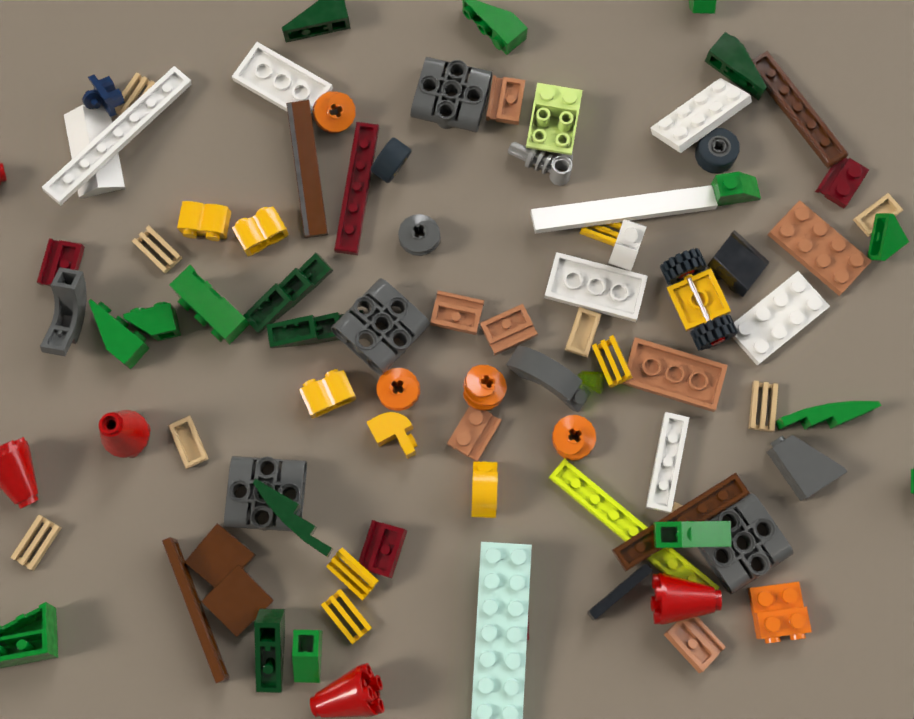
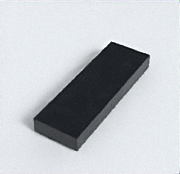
(619, 591)

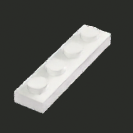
(667, 462)

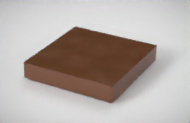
(218, 555)
(237, 600)

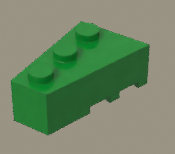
(208, 306)
(30, 637)

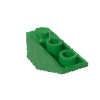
(498, 24)
(118, 340)
(692, 534)

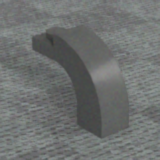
(69, 311)
(549, 374)

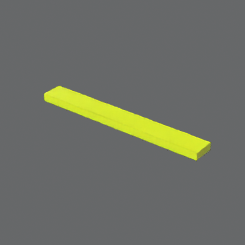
(621, 521)

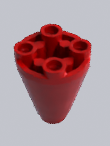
(124, 433)
(17, 473)
(681, 599)
(350, 695)

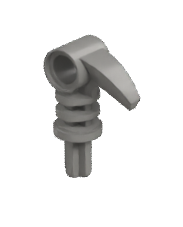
(547, 164)

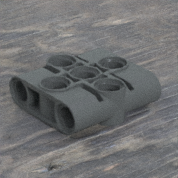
(433, 76)
(358, 326)
(245, 511)
(768, 549)

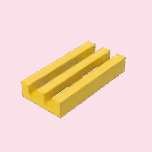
(601, 237)
(605, 345)
(350, 576)
(360, 633)

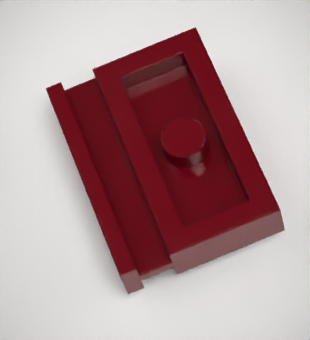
(842, 181)
(57, 255)
(382, 548)

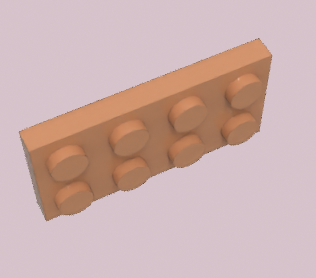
(819, 248)
(675, 374)

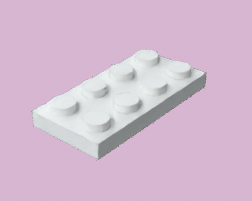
(278, 78)
(700, 115)
(596, 287)
(778, 317)

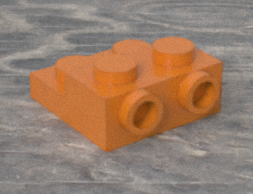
(779, 612)

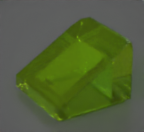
(593, 380)

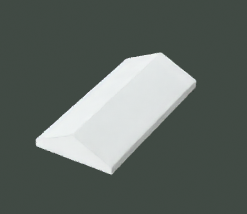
(82, 128)

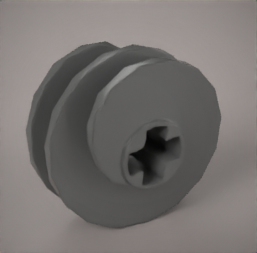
(421, 245)

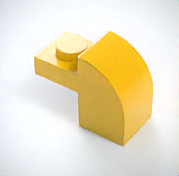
(392, 426)
(484, 489)

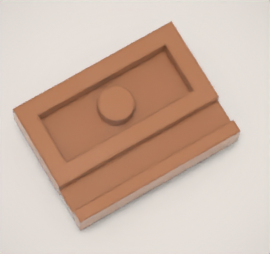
(505, 100)
(457, 312)
(508, 329)
(474, 433)
(695, 642)

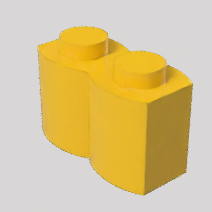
(204, 220)
(260, 230)
(327, 393)

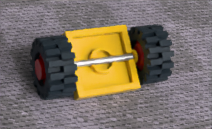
(698, 299)

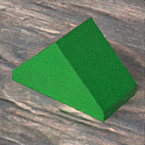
(886, 237)

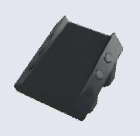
(738, 264)

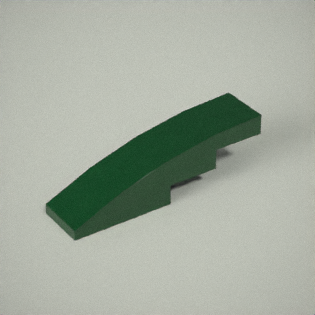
(288, 293)
(303, 330)
(286, 511)

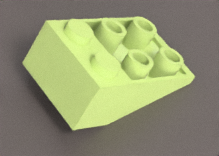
(554, 119)

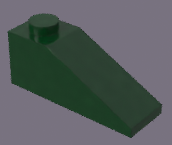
(318, 19)
(734, 62)
(269, 649)

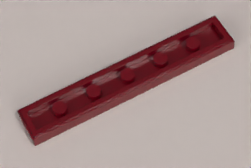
(356, 189)

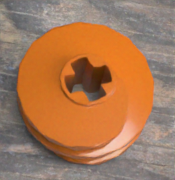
(331, 101)
(398, 377)
(484, 387)
(571, 449)

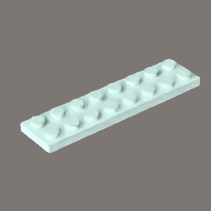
(501, 631)

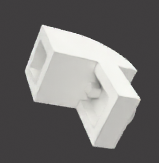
(627, 245)

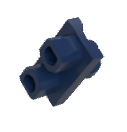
(103, 94)

